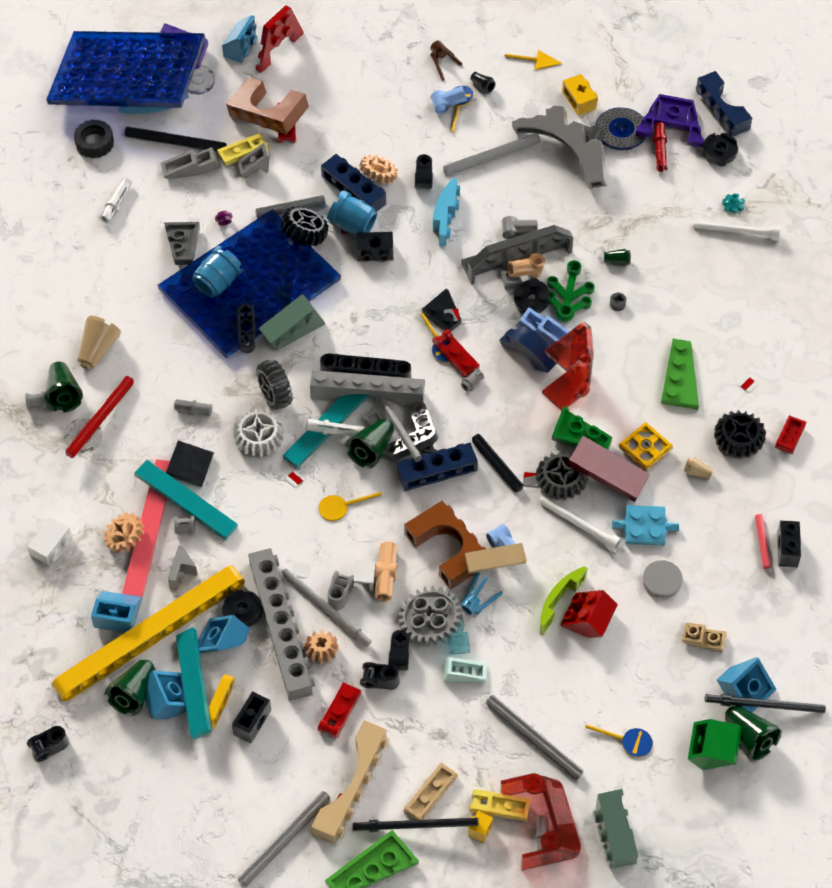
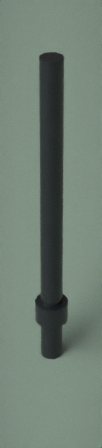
(727, 700)
(376, 825)

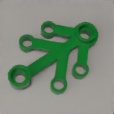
(569, 294)

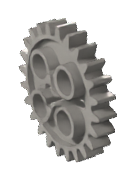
(430, 616)

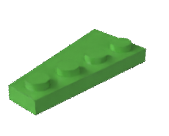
(680, 378)
(374, 864)

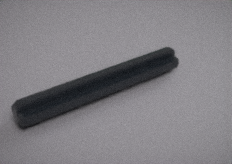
(497, 463)

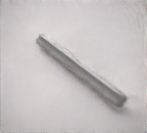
(491, 154)
(534, 737)
(283, 839)

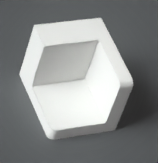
(365, 573)

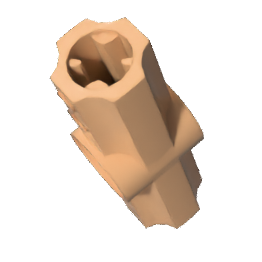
(385, 571)

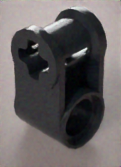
(423, 172)
(399, 652)
(377, 676)
(47, 744)

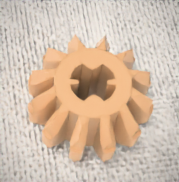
(314, 649)

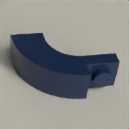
(530, 345)

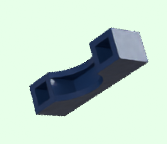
(734, 118)

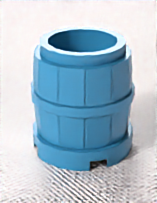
(351, 214)
(217, 272)

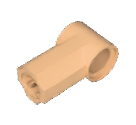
(531, 267)

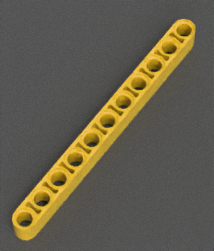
(147, 633)

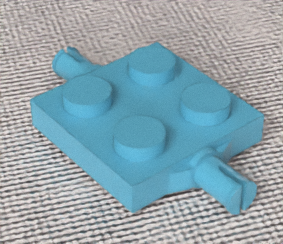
(645, 525)

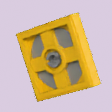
(645, 446)

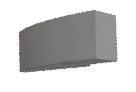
(191, 164)

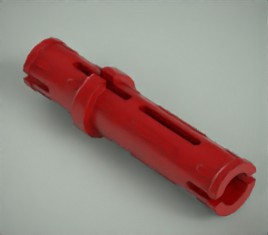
(660, 147)

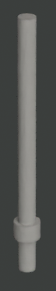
(399, 428)
(353, 630)

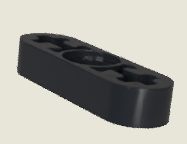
(246, 334)

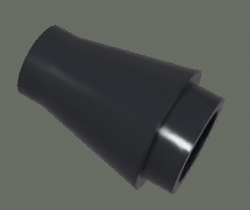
(484, 82)

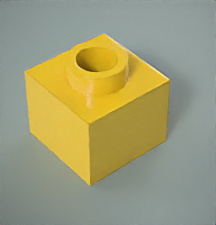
(481, 832)

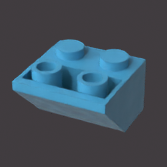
(240, 39)
(115, 611)

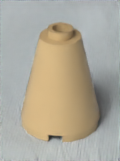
(96, 341)

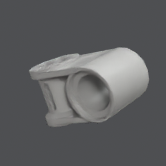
(340, 587)

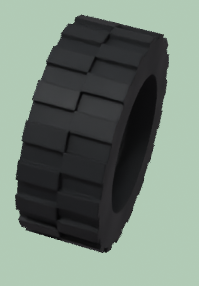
(94, 127)

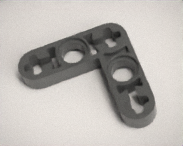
(421, 433)

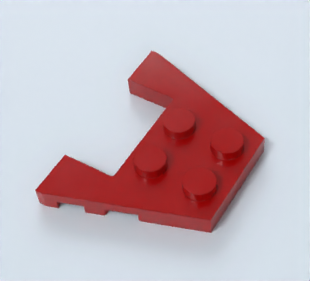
(279, 27)

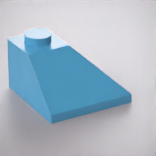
(222, 634)
(747, 681)
(165, 695)

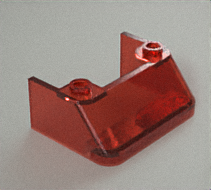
(575, 355)
(563, 840)

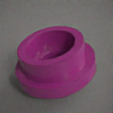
(223, 218)

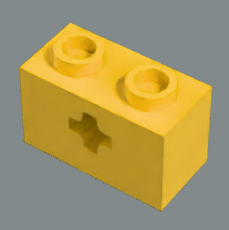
(579, 94)

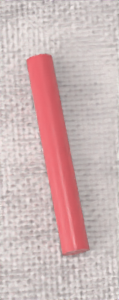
(762, 541)

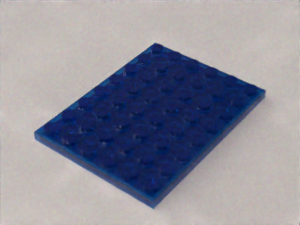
(126, 69)
(272, 279)

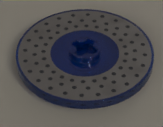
(614, 137)

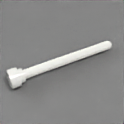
(772, 233)
(611, 542)

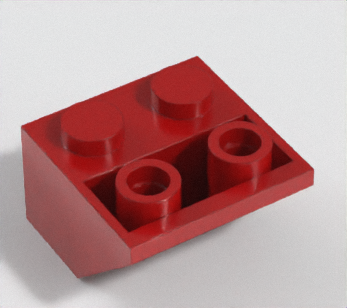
(589, 613)

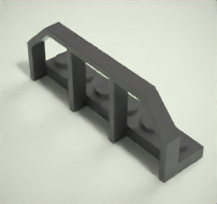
(517, 248)

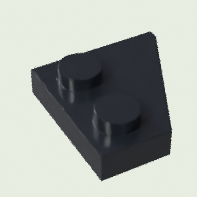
(435, 311)

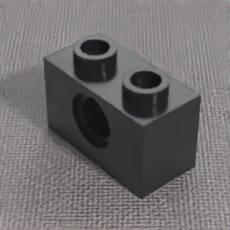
(374, 246)
(789, 543)
(251, 717)

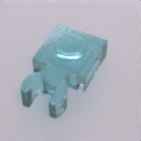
(460, 641)

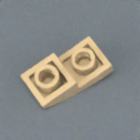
(704, 638)

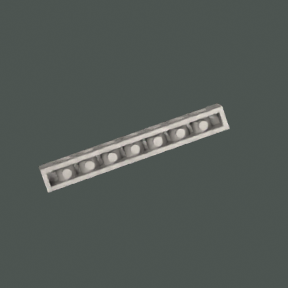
(295, 686)

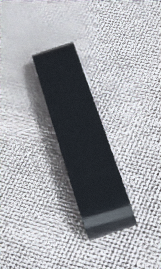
(357, 364)

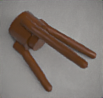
(439, 50)

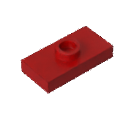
(790, 434)

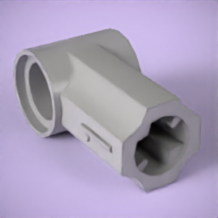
(513, 227)

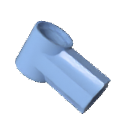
(443, 100)
(500, 537)

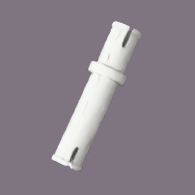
(112, 205)
(333, 428)

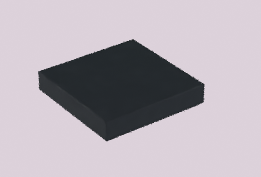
(189, 463)

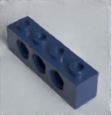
(349, 178)
(431, 474)

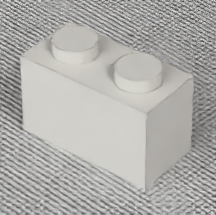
(50, 541)

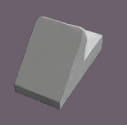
(255, 160)
(181, 564)

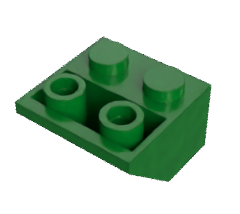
(714, 744)

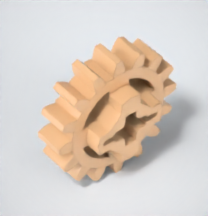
(378, 169)
(123, 532)

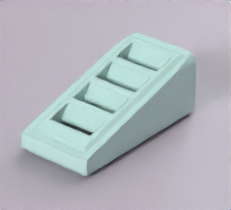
(455, 676)

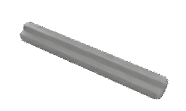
(281, 208)

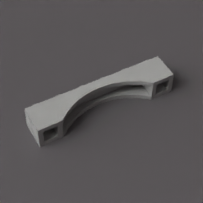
(331, 385)

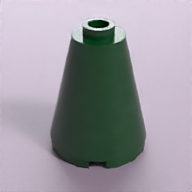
(62, 388)
(370, 443)
(130, 689)
(756, 733)

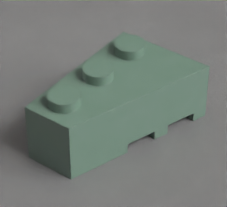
(292, 323)
(615, 829)

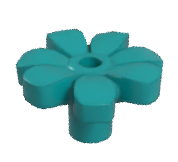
(733, 203)

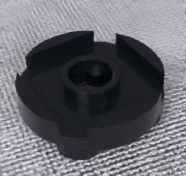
(716, 156)
(530, 287)
(245, 599)

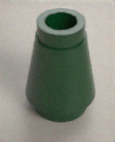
(618, 257)

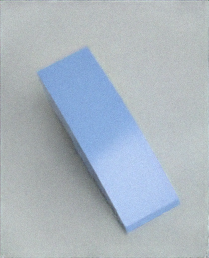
(543, 326)

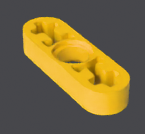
(220, 699)

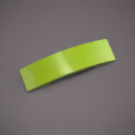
(572, 581)

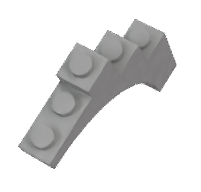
(574, 137)

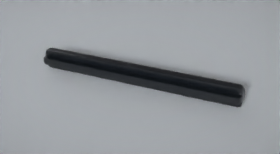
(173, 138)

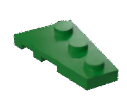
(572, 428)

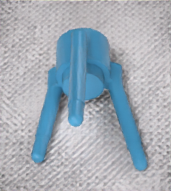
(470, 603)

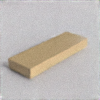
(495, 558)
(430, 792)

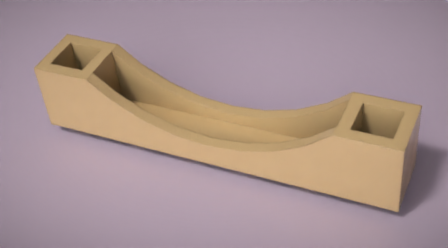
(332, 818)

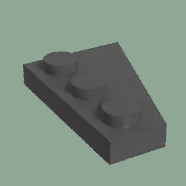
(182, 241)

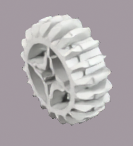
(246, 433)

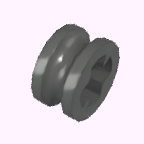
(618, 306)

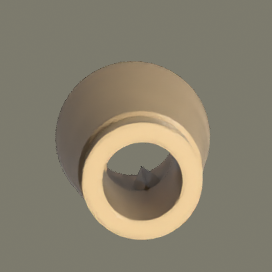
(697, 468)

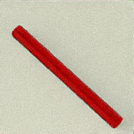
(99, 417)

